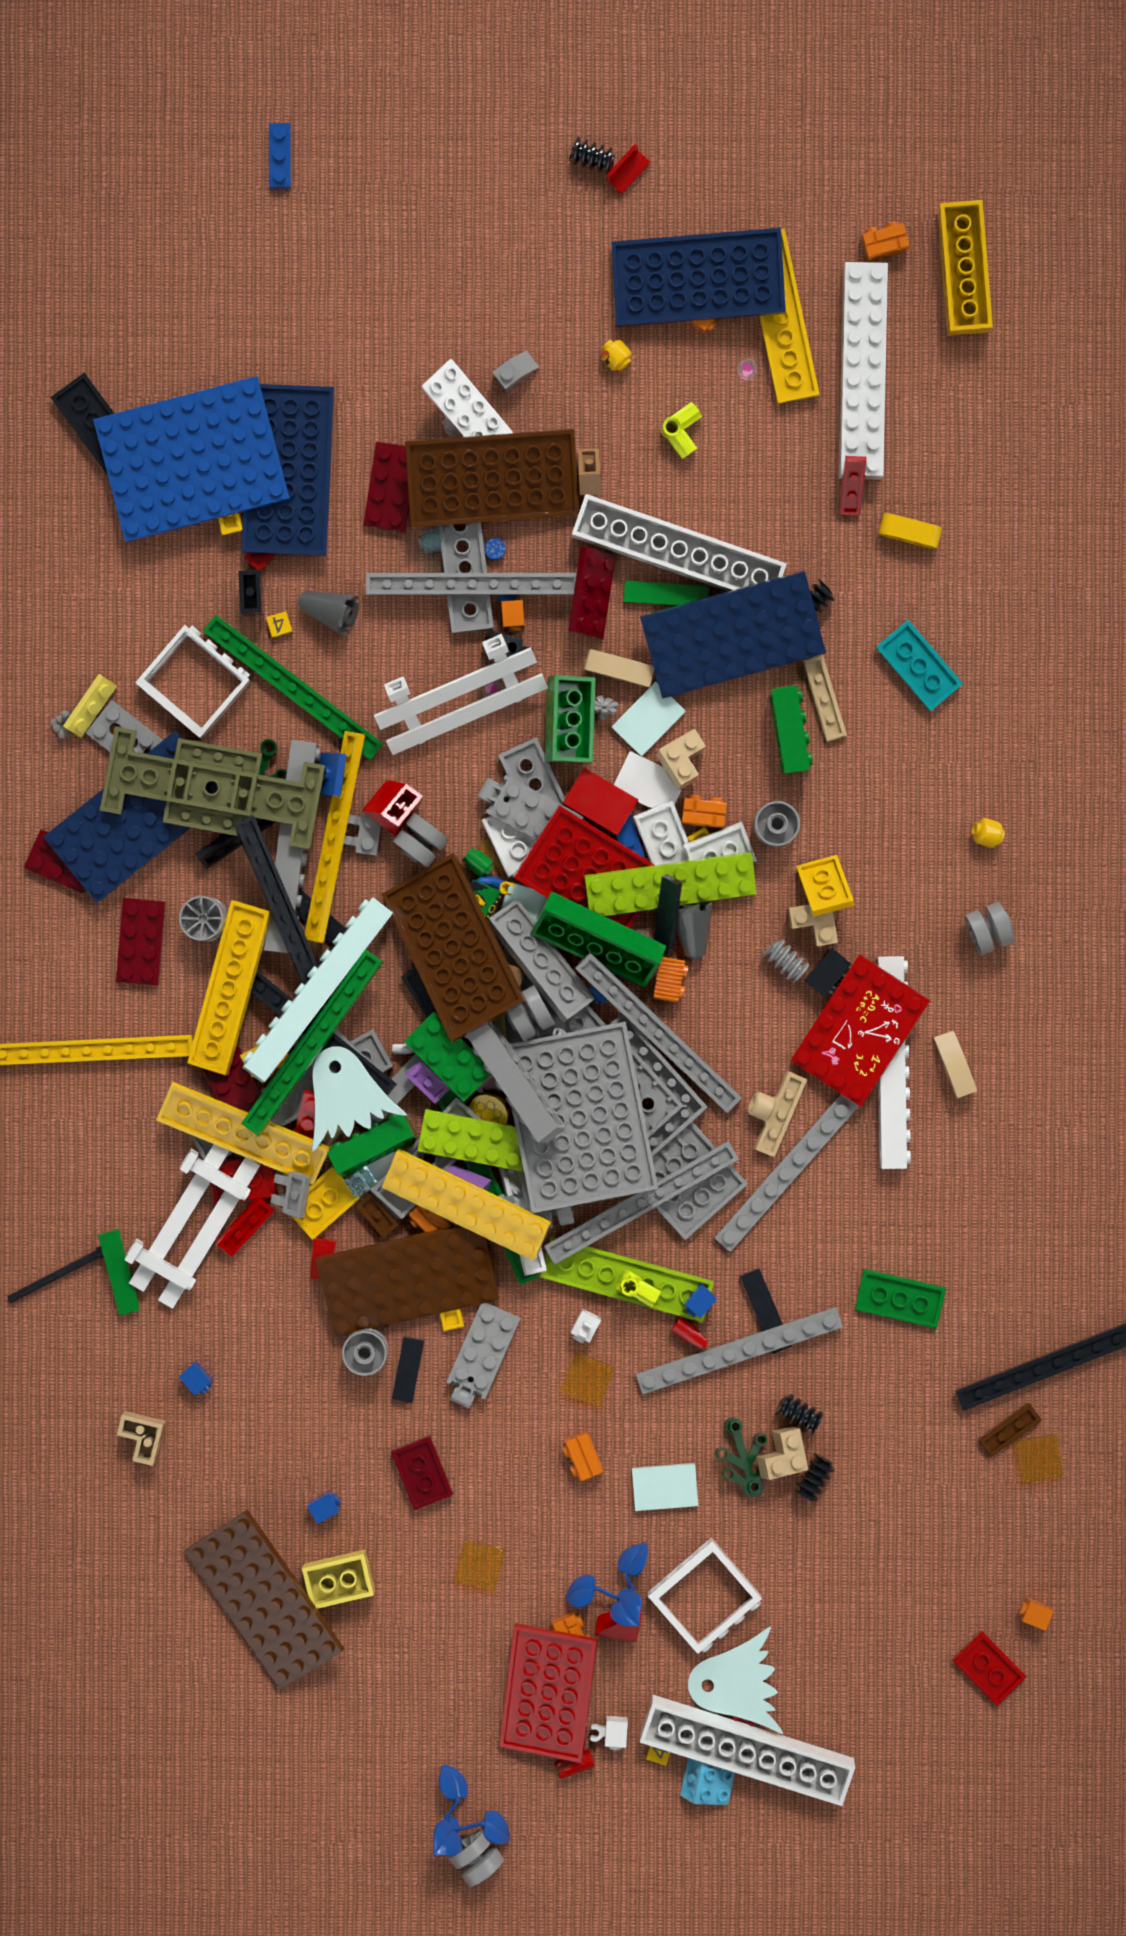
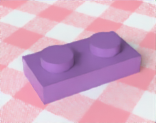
(427, 1081)

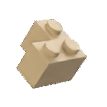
(676, 758)
(822, 925)
(146, 1431)
(788, 1457)

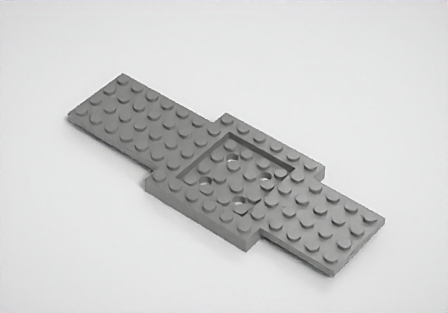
(669, 1123)

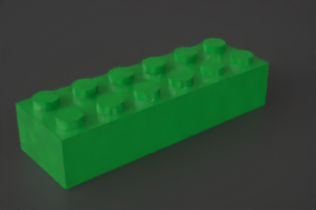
(586, 932)

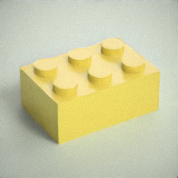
(338, 1579)

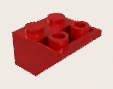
(393, 805)

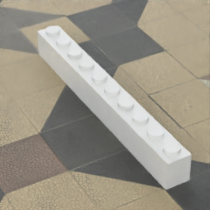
(894, 1093)

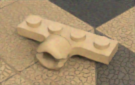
(776, 1112)

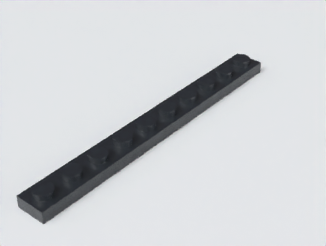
(276, 898)
(276, 999)
(1042, 1367)

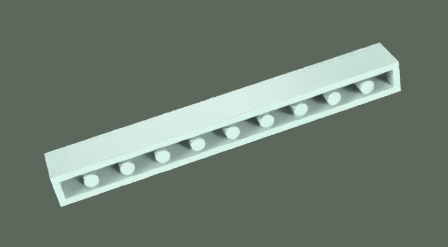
(316, 990)

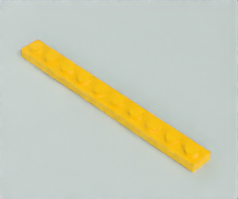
(333, 841)
(95, 1049)

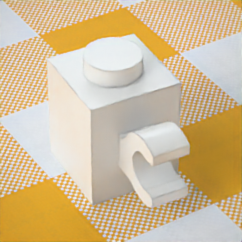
(585, 1326)
(614, 1732)

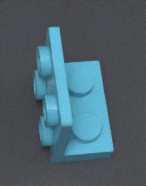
(706, 1783)

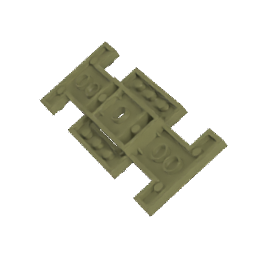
(185, 779)

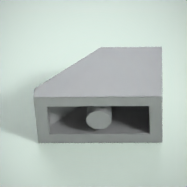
(515, 371)

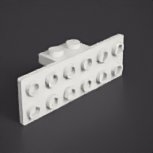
(462, 404)

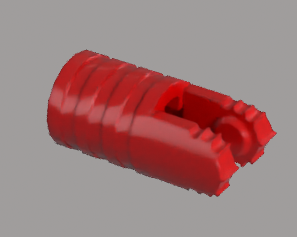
(688, 1333)
(587, 1763)

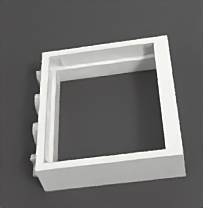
(208, 646)
(683, 1569)

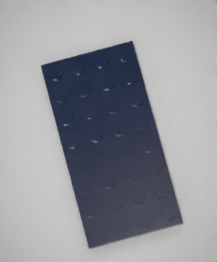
(698, 277)
(303, 437)
(733, 634)
(111, 847)

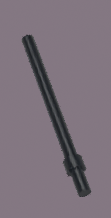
(56, 1275)

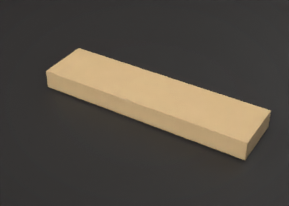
(824, 698)

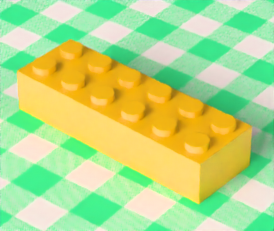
(964, 267)

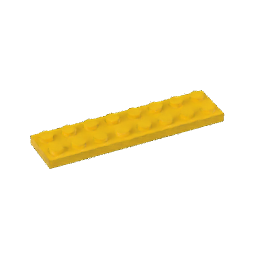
(788, 342)
(229, 987)
(222, 1126)
(466, 1204)

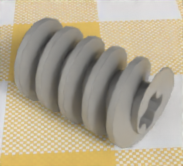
(786, 960)

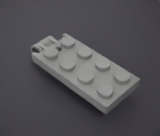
(526, 809)
(481, 1353)

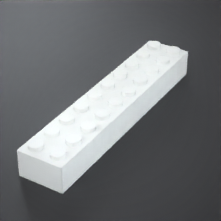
(863, 365)
(672, 546)
(747, 1750)

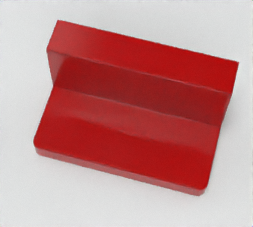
(627, 169)

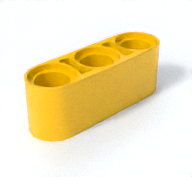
(910, 531)

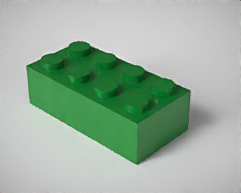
(570, 719)
(789, 730)
(450, 1061)
(372, 1145)

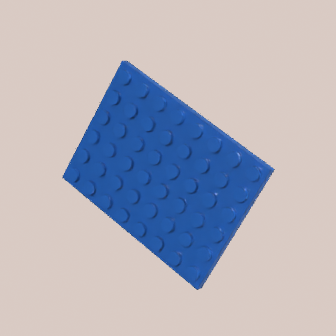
(191, 459)

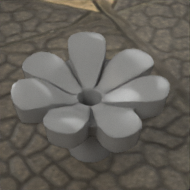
(605, 706)
(58, 723)

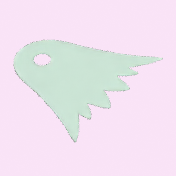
(345, 1095)
(737, 1683)

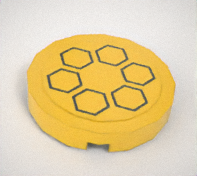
(490, 1108)

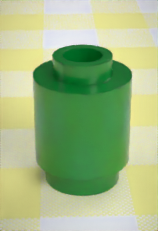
(478, 862)

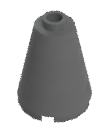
(331, 609)
(694, 928)

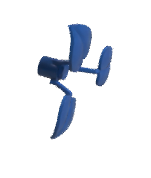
(629, 1604)
(446, 1837)

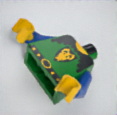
(490, 892)

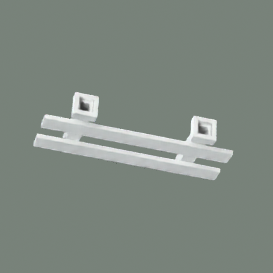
(409, 708)
(205, 1172)

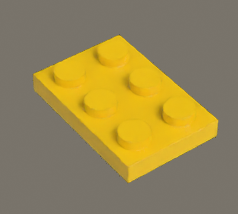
(825, 885)
(325, 1203)

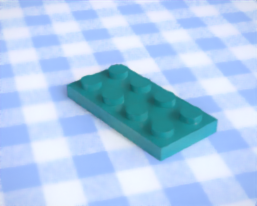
(919, 665)

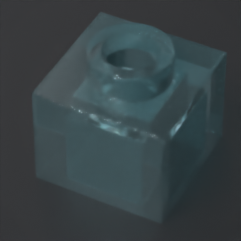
(430, 542)
(360, 1181)

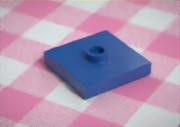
(333, 773)

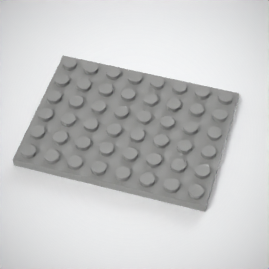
(597, 1097)

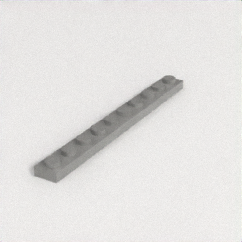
(470, 583)
(658, 1032)
(785, 1172)
(641, 1202)
(739, 1350)

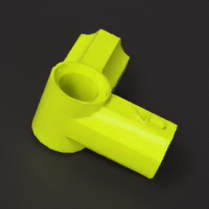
(682, 419)
(633, 1285)

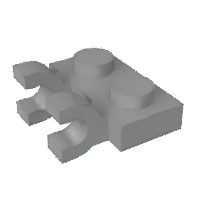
(367, 837)
(296, 1194)

